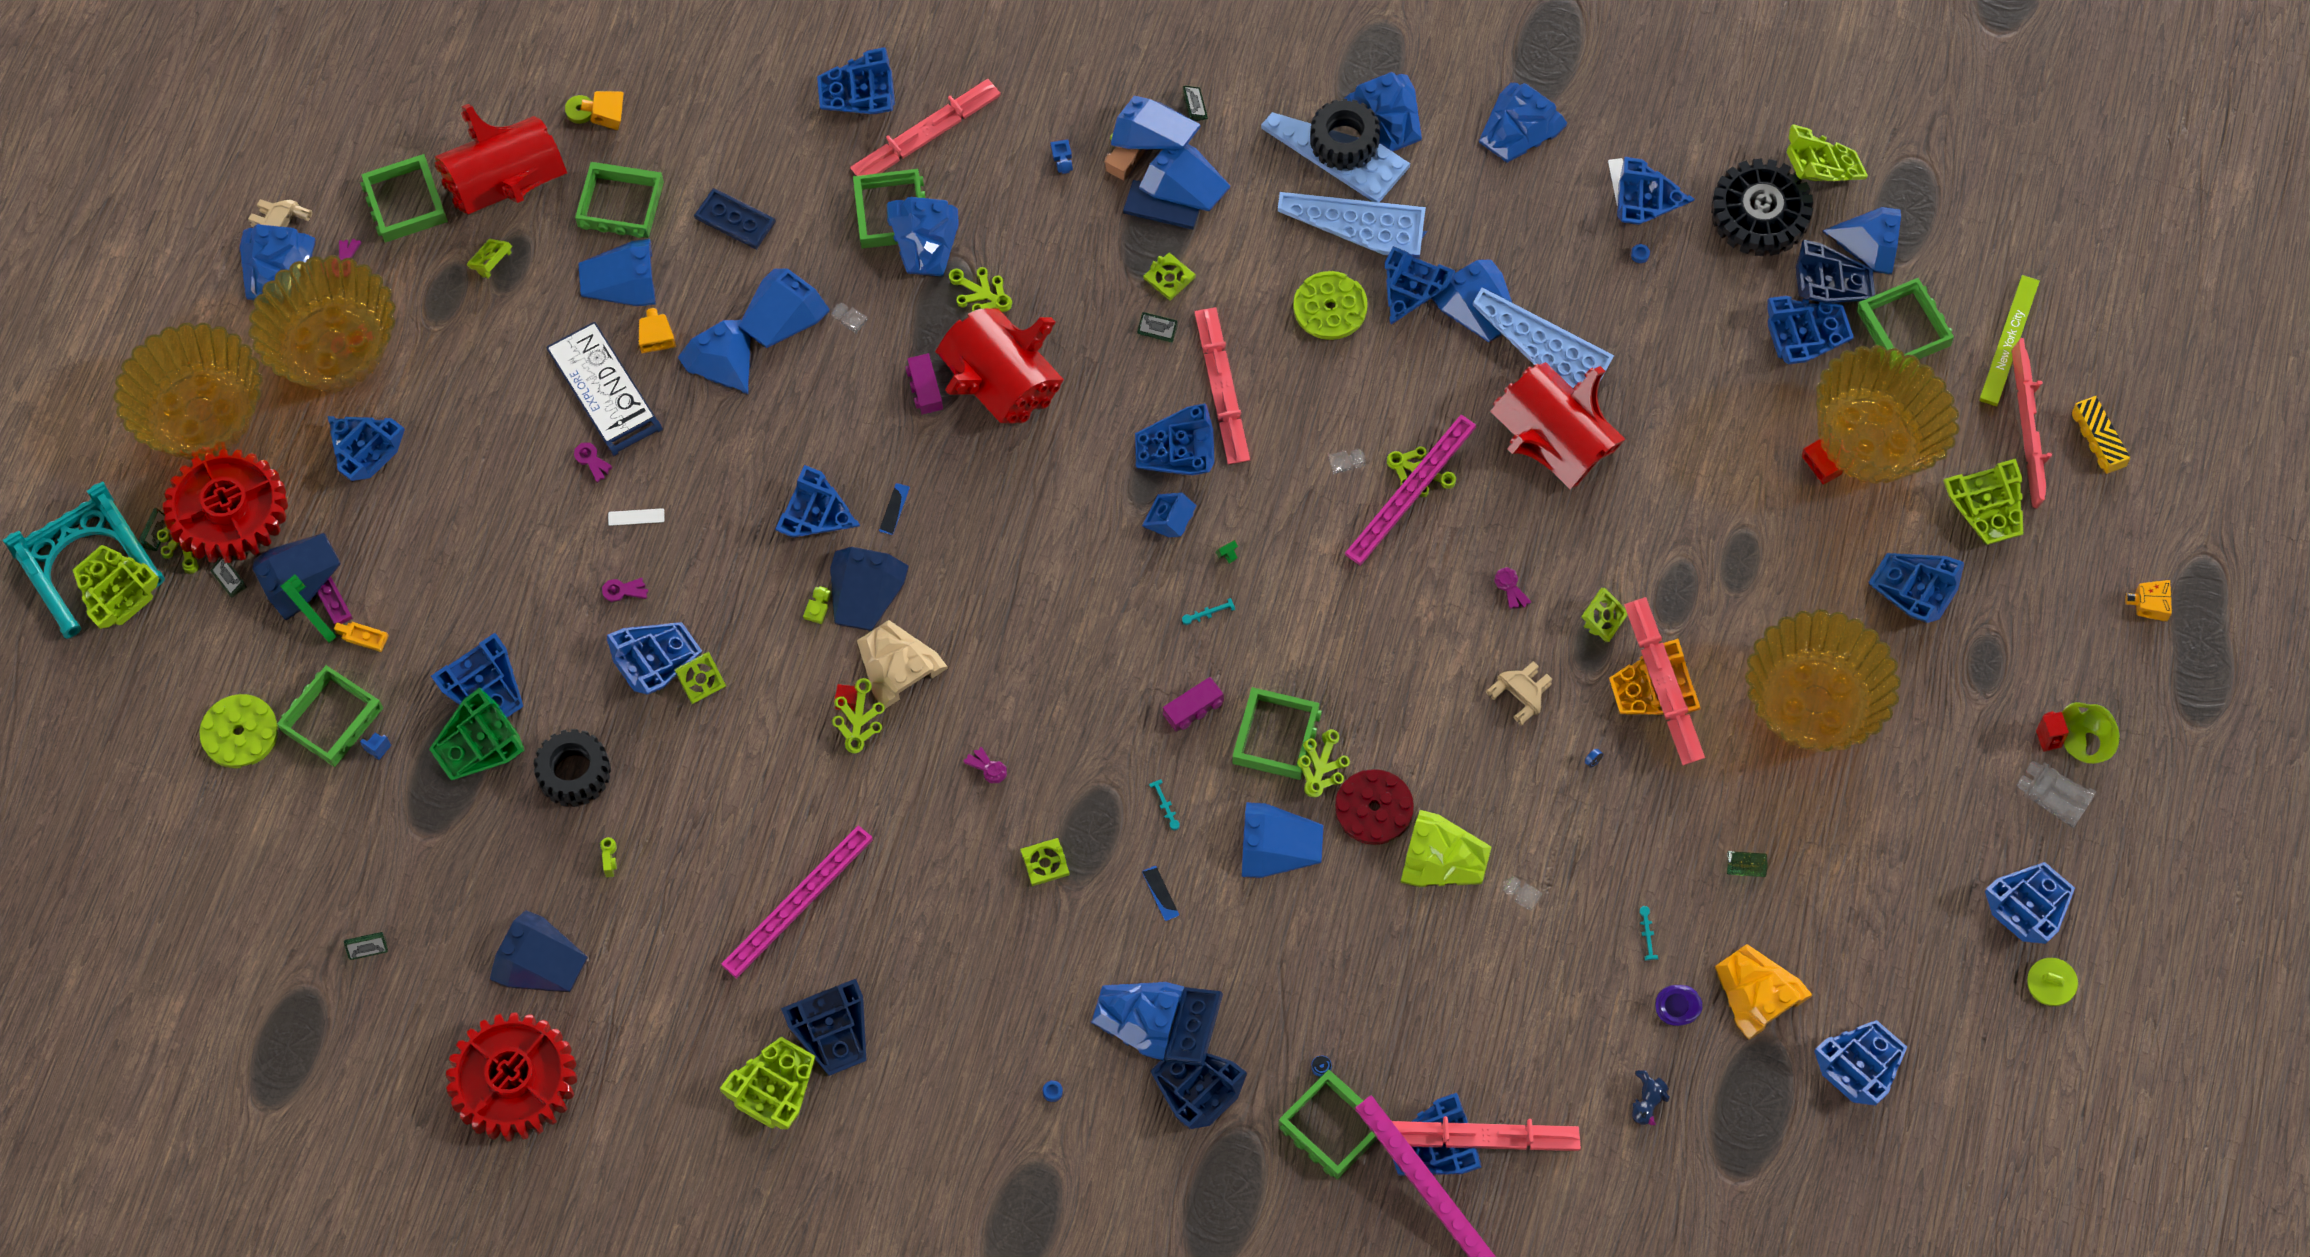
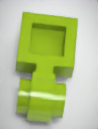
(816, 609)
(609, 863)

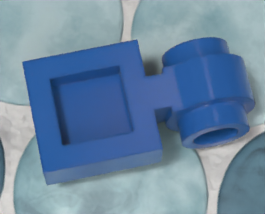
(1062, 152)

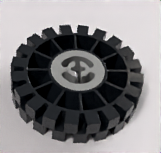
(1757, 227)

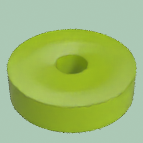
(572, 112)

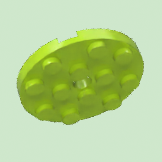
(1321, 321)
(229, 714)

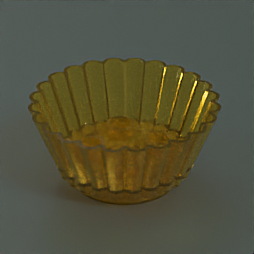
(323, 323)
(189, 390)
(1884, 414)
(1822, 681)

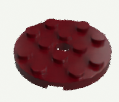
(1369, 825)

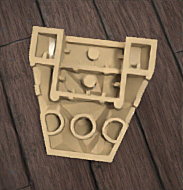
(896, 661)

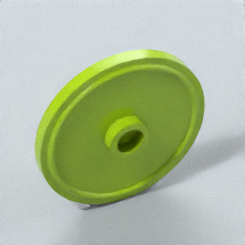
(2052, 982)

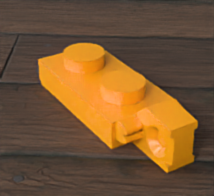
(362, 635)

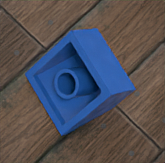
(1170, 514)

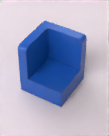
(376, 745)

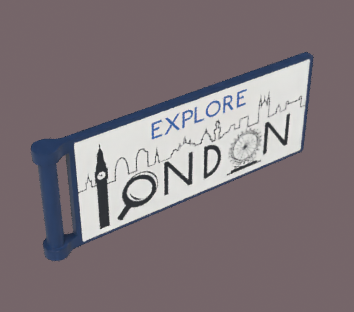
(603, 387)

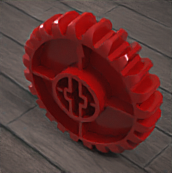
(225, 506)
(518, 1049)

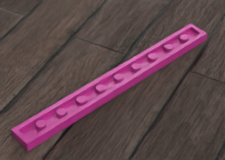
(1410, 490)
(797, 901)
(1422, 1179)

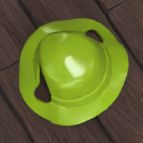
(2095, 721)

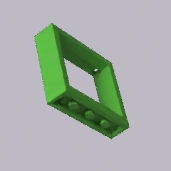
(621, 174)
(877, 181)
(412, 225)
(1928, 305)
(352, 733)
(1267, 765)
(1303, 1142)

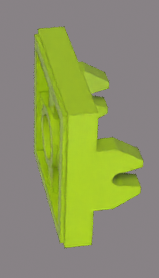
(480, 257)
(1169, 259)
(1596, 628)
(718, 680)
(1037, 879)

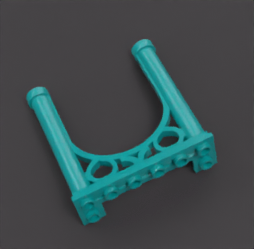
(26, 548)

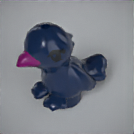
(1652, 1094)

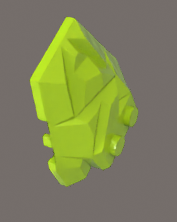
(1821, 160)
(1990, 501)
(113, 586)
(1443, 854)
(772, 1084)

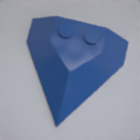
(1646, 193)
(1870, 238)
(1412, 282)
(720, 355)
(364, 444)
(814, 507)

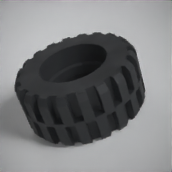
(1350, 115)
(575, 790)

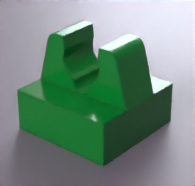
(1228, 552)

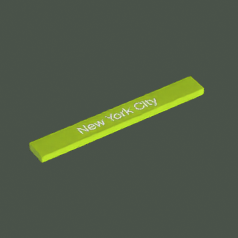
(2010, 336)

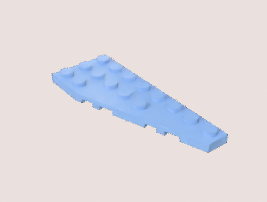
(1370, 180)
(1362, 222)
(1541, 339)

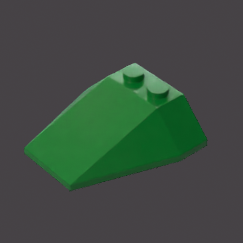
(476, 738)

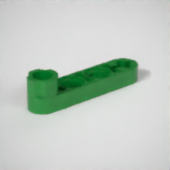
(293, 587)

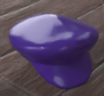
(1678, 1005)

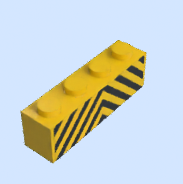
(2100, 435)

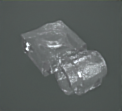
(852, 320)
(1342, 462)
(1526, 896)

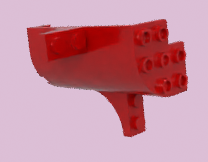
(498, 162)
(1000, 364)
(1557, 422)

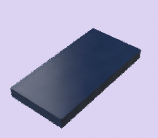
(1145, 206)
(734, 218)
(1193, 1026)

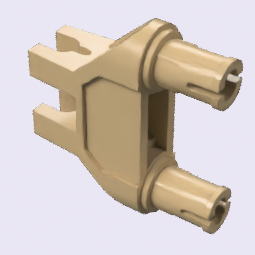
(279, 213)
(1523, 688)

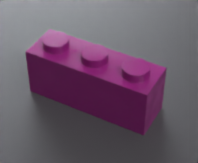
(924, 384)
(1193, 704)

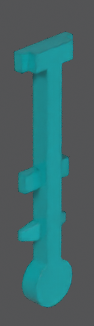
(1187, 619)
(1174, 824)
(1645, 911)

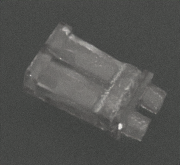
(2056, 793)

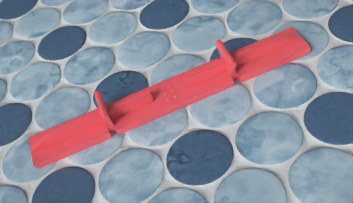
(927, 129)
(1222, 386)
(2031, 437)
(1664, 681)
(1490, 1135)

